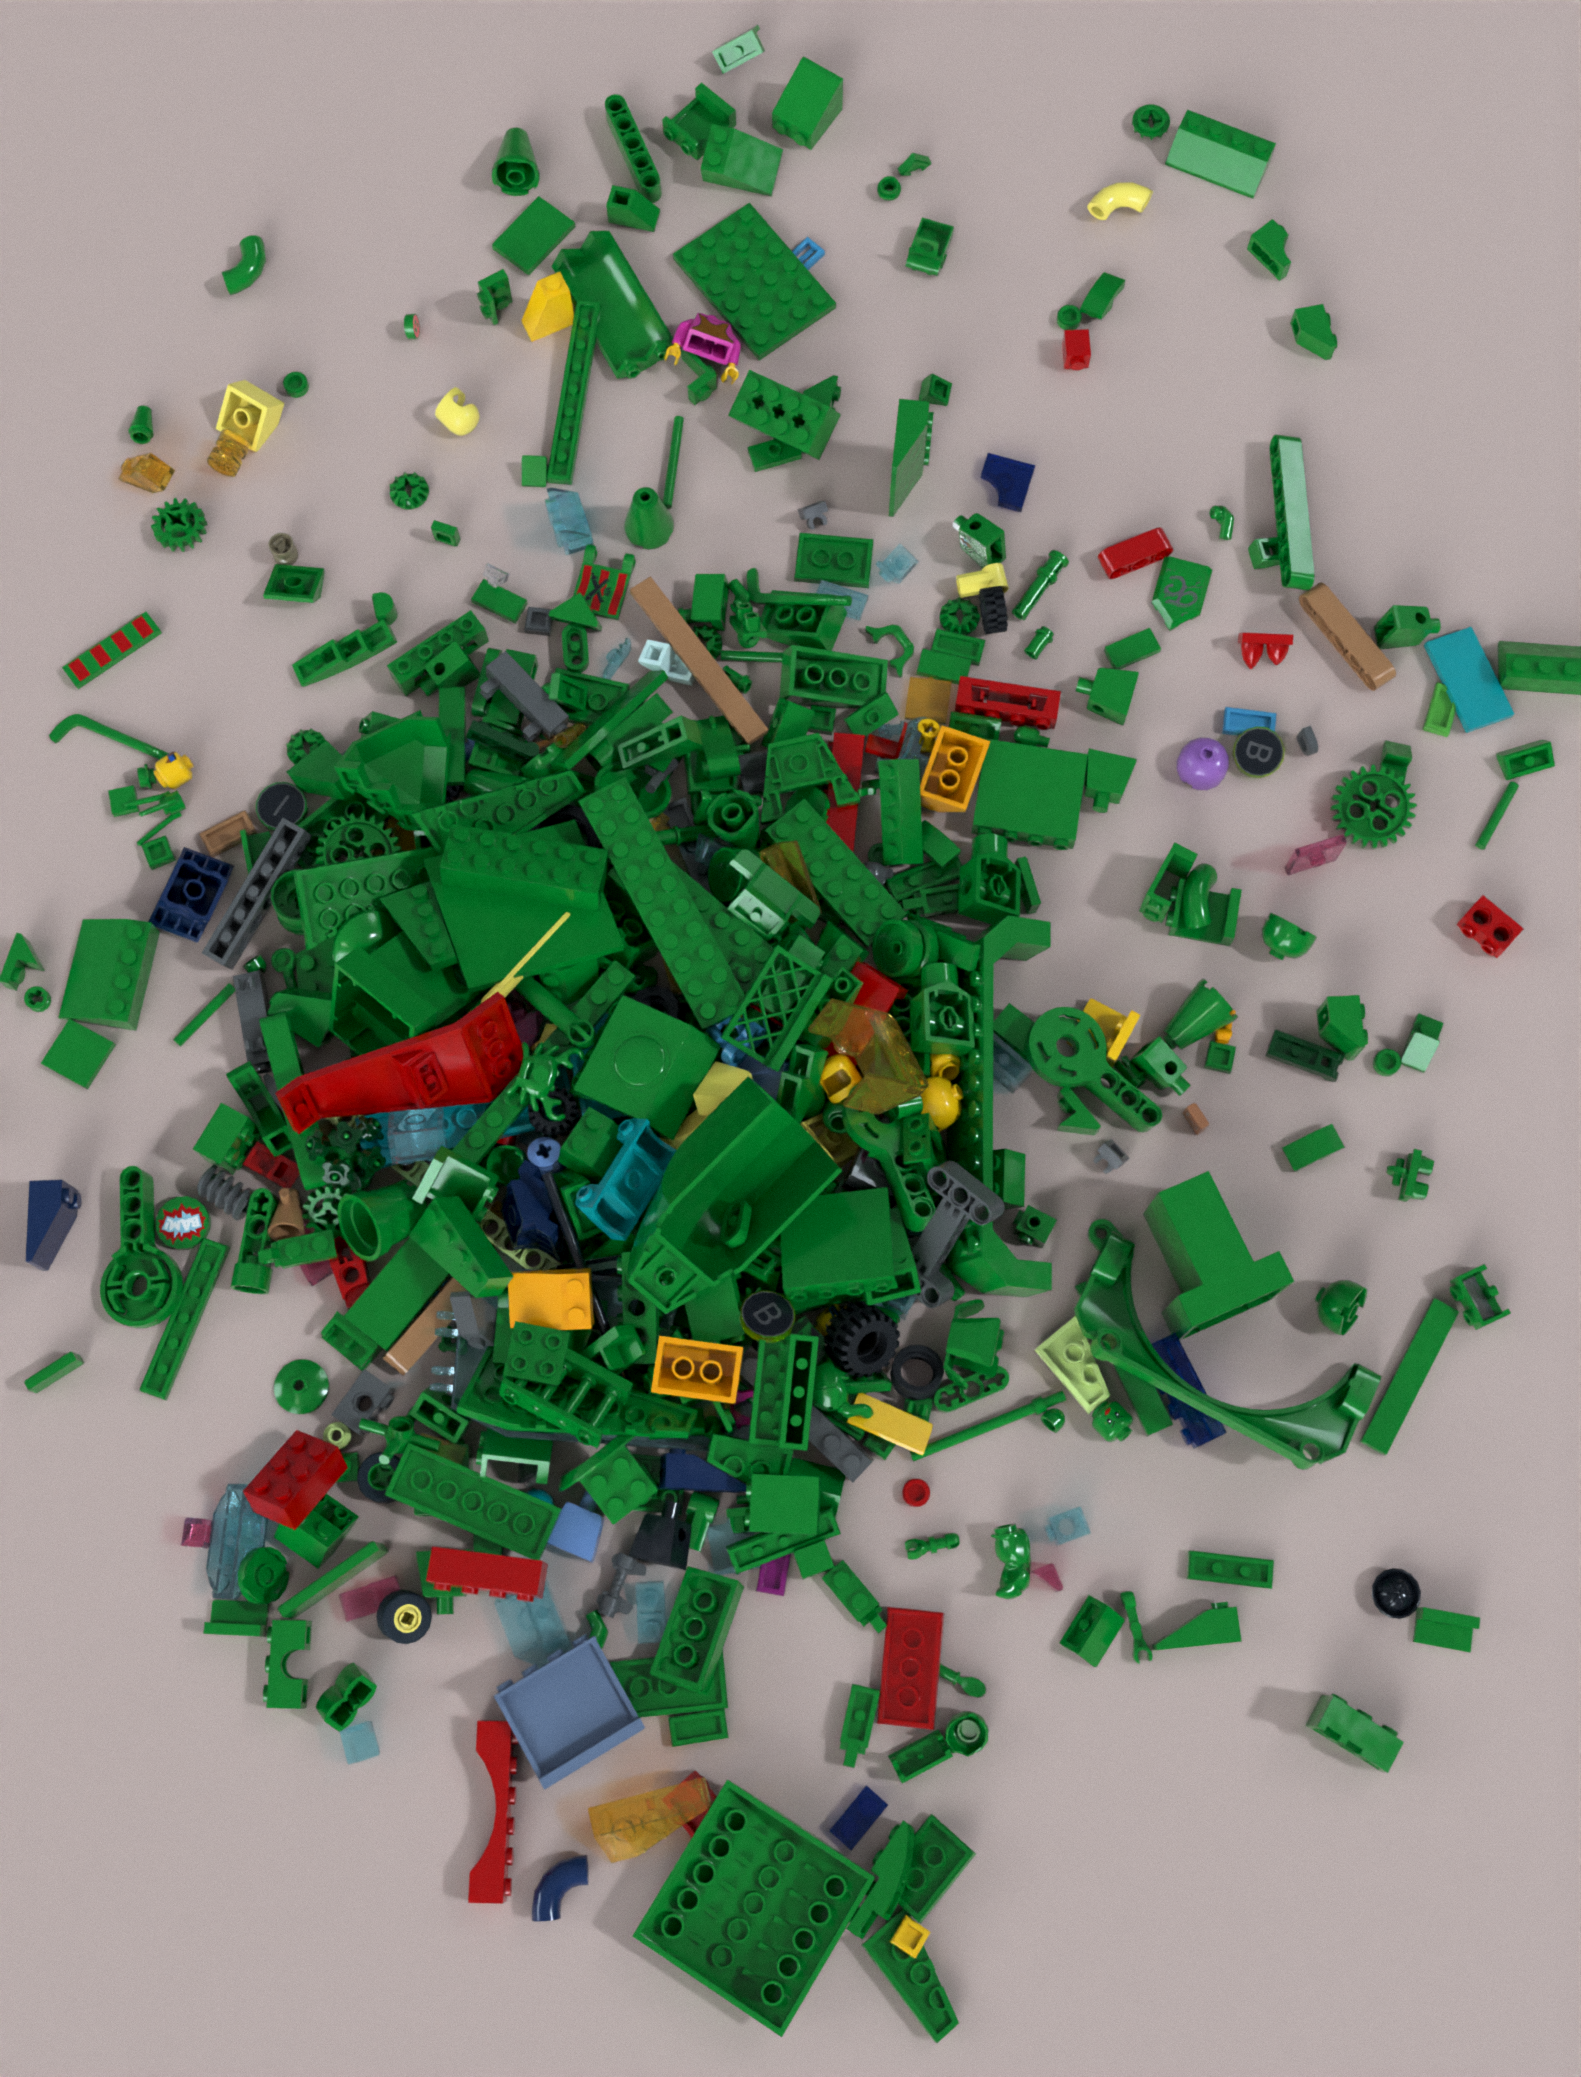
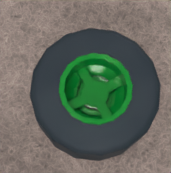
(374, 1477)

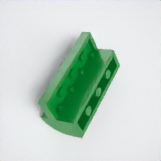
(784, 1392)

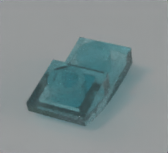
(650, 1611)

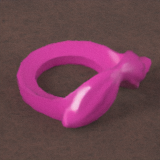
(741, 1419)

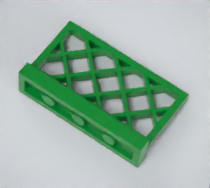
(798, 1015)

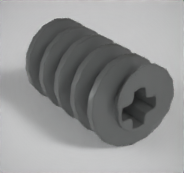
(223, 1193)

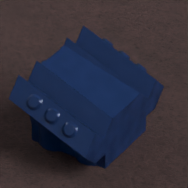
(191, 894)
(531, 1215)

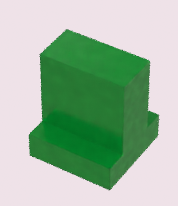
(393, 997)
(1209, 1258)

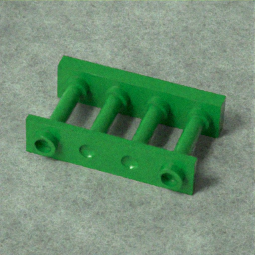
(590, 1376)

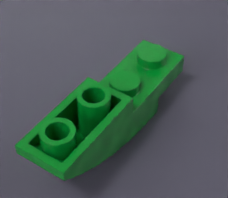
(893, 1869)

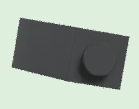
(474, 1319)

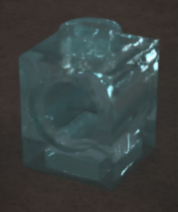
(1079, 1523)

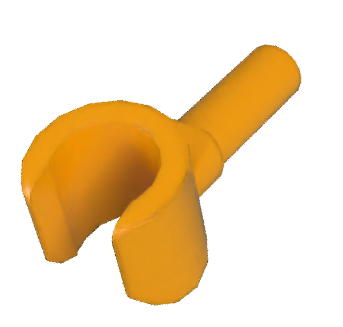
(1224, 1034)

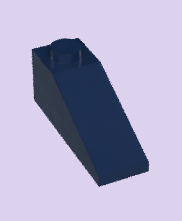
(692, 1473)

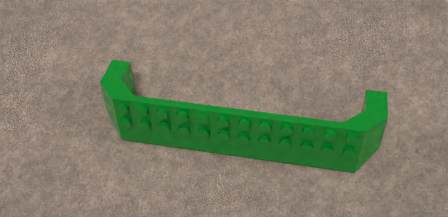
(979, 1253)

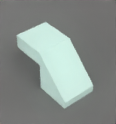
(661, 656)

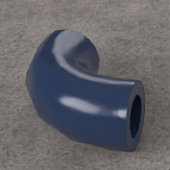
(555, 1884)

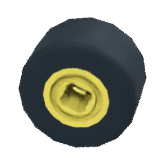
(395, 1611)

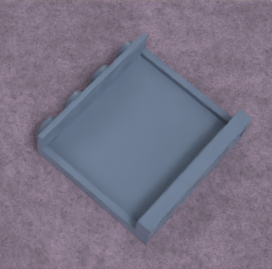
(568, 1710)

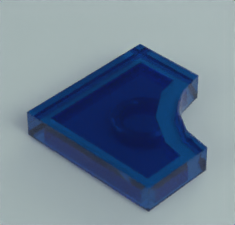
(1009, 478)

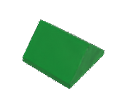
(831, 1483)

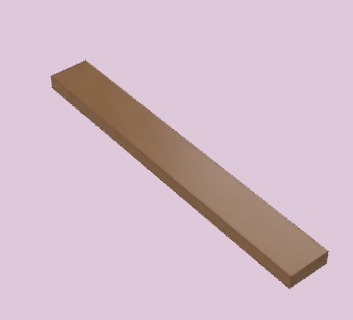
(699, 661)

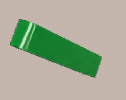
(633, 148)

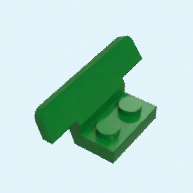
(768, 898)

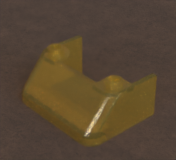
(881, 1053)

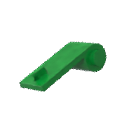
(718, 748)

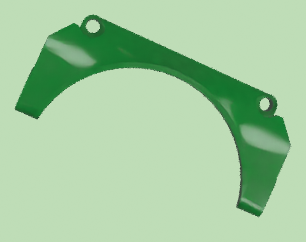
(1317, 1426)

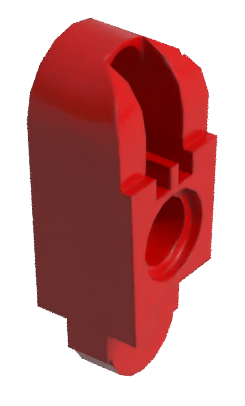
(342, 1266)

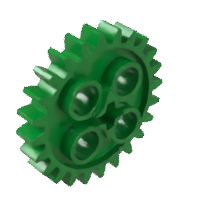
(1383, 786)
(372, 838)

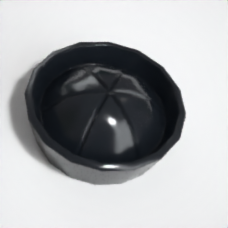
(1396, 1593)

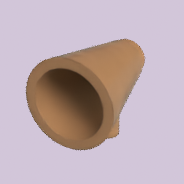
(288, 1216)

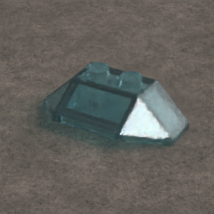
(232, 1536)
(533, 1627)

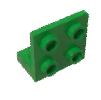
(536, 1354)

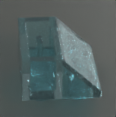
(568, 520)

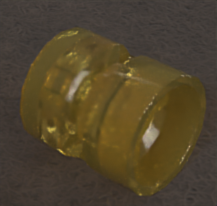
(229, 452)

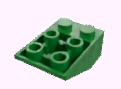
(904, 1264)

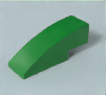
(801, 1080)

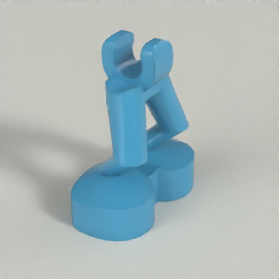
(731, 1054)

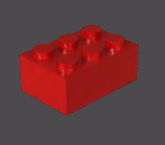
(295, 1479)

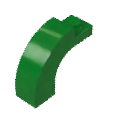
(261, 1107)

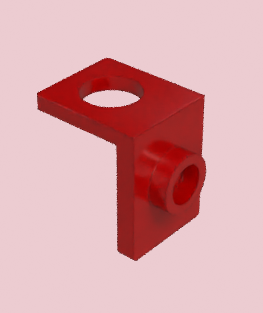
(884, 747)

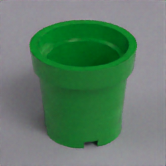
(378, 1218)

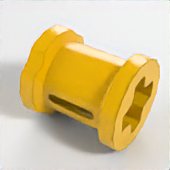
(928, 736)

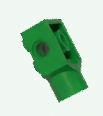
(989, 881)
(941, 1013)

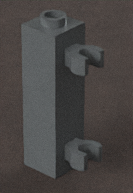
(526, 696)
(252, 1005)

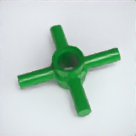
(398, 1435)

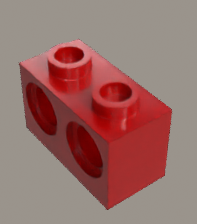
(1493, 922)

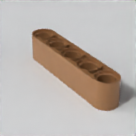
(1347, 636)
(421, 1331)

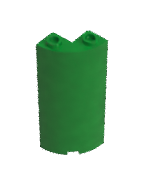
(629, 325)

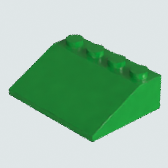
(910, 449)
(110, 972)

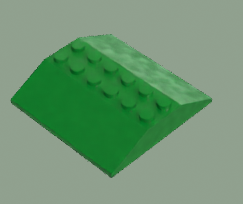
(754, 1907)

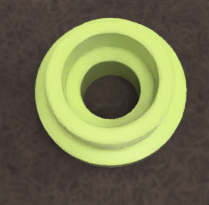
(345, 1434)

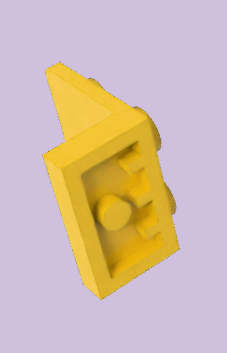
(1114, 1026)

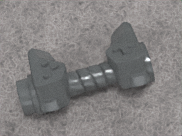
(610, 1601)

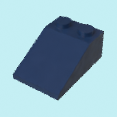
(50, 1217)

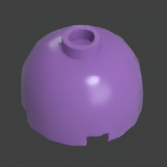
(1203, 763)

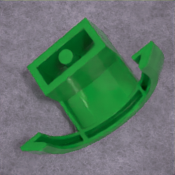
(613, 1479)

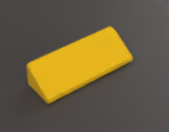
(893, 1424)

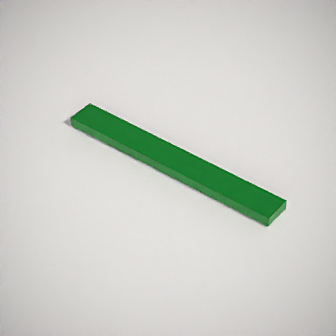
(574, 392)

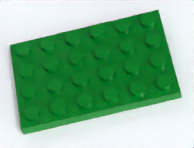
(754, 281)

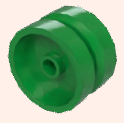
(904, 947)

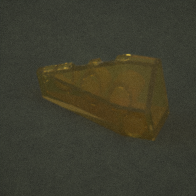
(639, 1821)

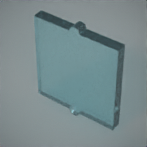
(719, 1538)

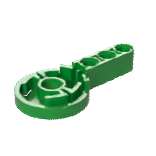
(1086, 1062)
(889, 1151)
(141, 1260)

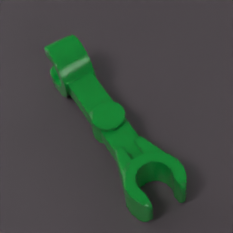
(1139, 1643)

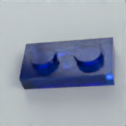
(858, 1817)

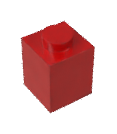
(1076, 349)

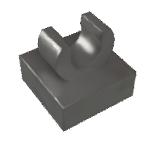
(812, 511)
(1113, 1154)

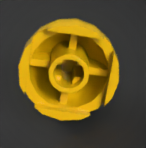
(942, 1101)

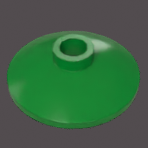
(310, 1396)

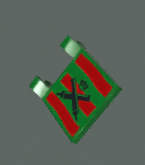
(602, 585)

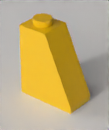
(548, 308)

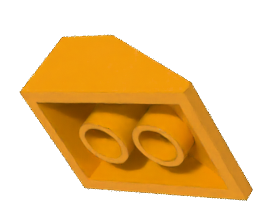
(552, 1298)

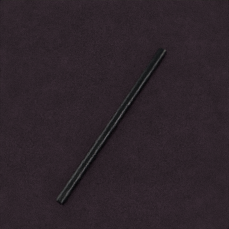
(575, 1250)

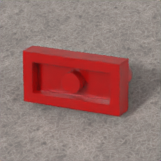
(1253, 645)

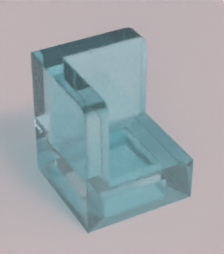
(359, 1742)

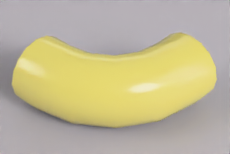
(1119, 195)

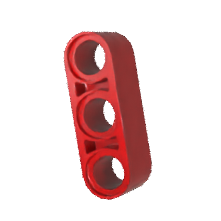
(1135, 553)

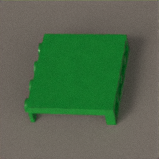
(1030, 794)
(839, 1246)

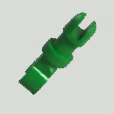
(921, 1547)

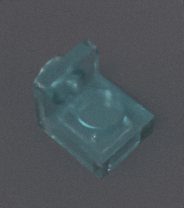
(911, 748)

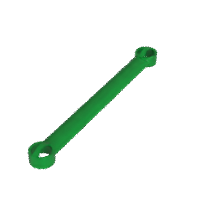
(556, 1011)

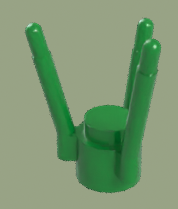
(170, 804)

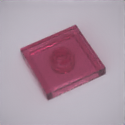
(1315, 854)

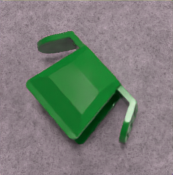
(974, 1341)

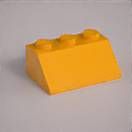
(952, 771)
(697, 1369)

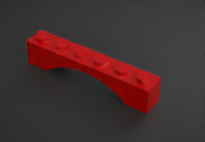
(490, 1875)

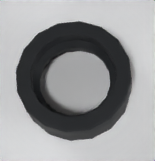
(917, 1392)

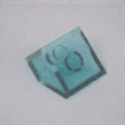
(416, 1134)

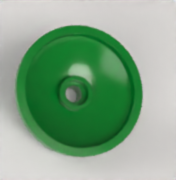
(652, 803)
(365, 929)

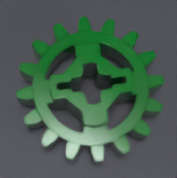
(182, 532)
(320, 1217)

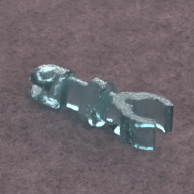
(888, 730)

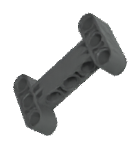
(948, 1224)

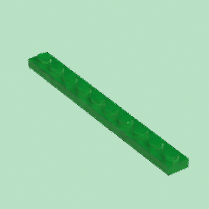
(507, 1108)

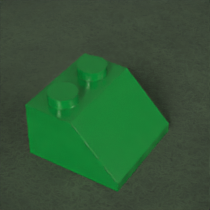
(571, 981)

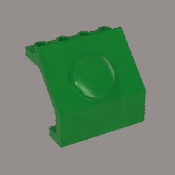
(645, 1065)

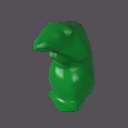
(1013, 1550)

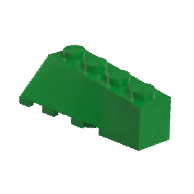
(900, 811)
(839, 951)

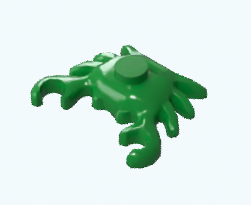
(539, 1074)

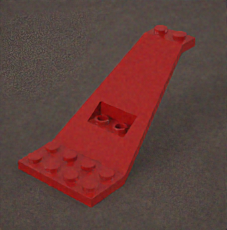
(435, 1069)

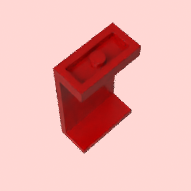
(876, 993)

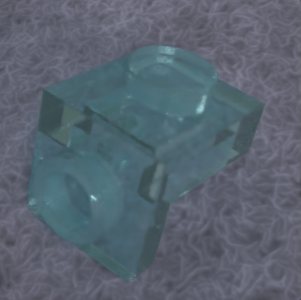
(897, 565)

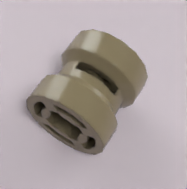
(279, 544)

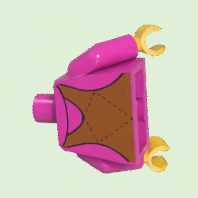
(709, 339)

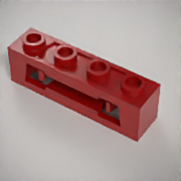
(1008, 702)

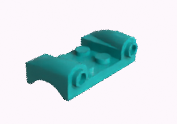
(628, 1182)

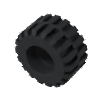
(858, 1354)

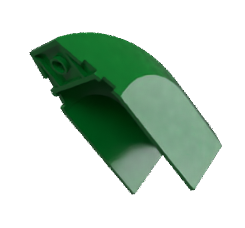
(738, 1152)

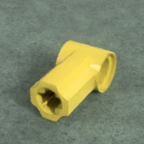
(990, 576)

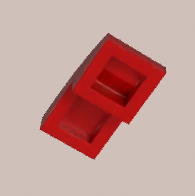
(276, 1169)

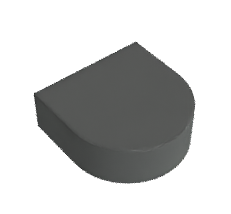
(1307, 741)

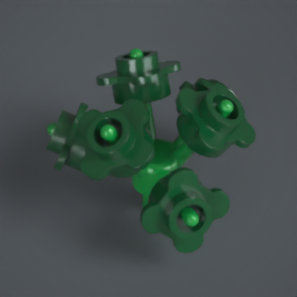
(344, 1143)

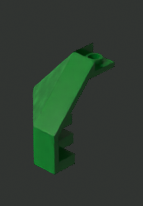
(399, 767)

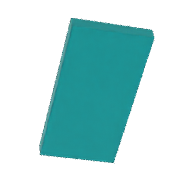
(1469, 679)

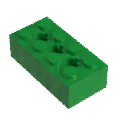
(784, 414)

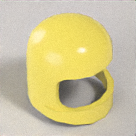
(454, 416)

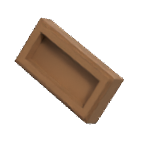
(227, 833)

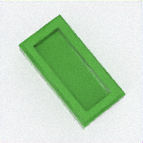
(1440, 712)

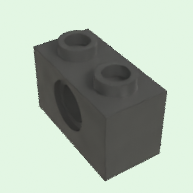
(365, 1386)

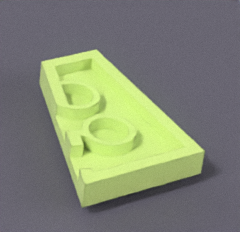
(1073, 1364)

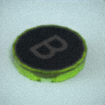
(1258, 752)
(767, 1316)

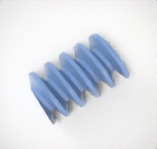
(544, 1154)

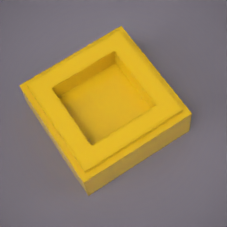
(910, 1936)

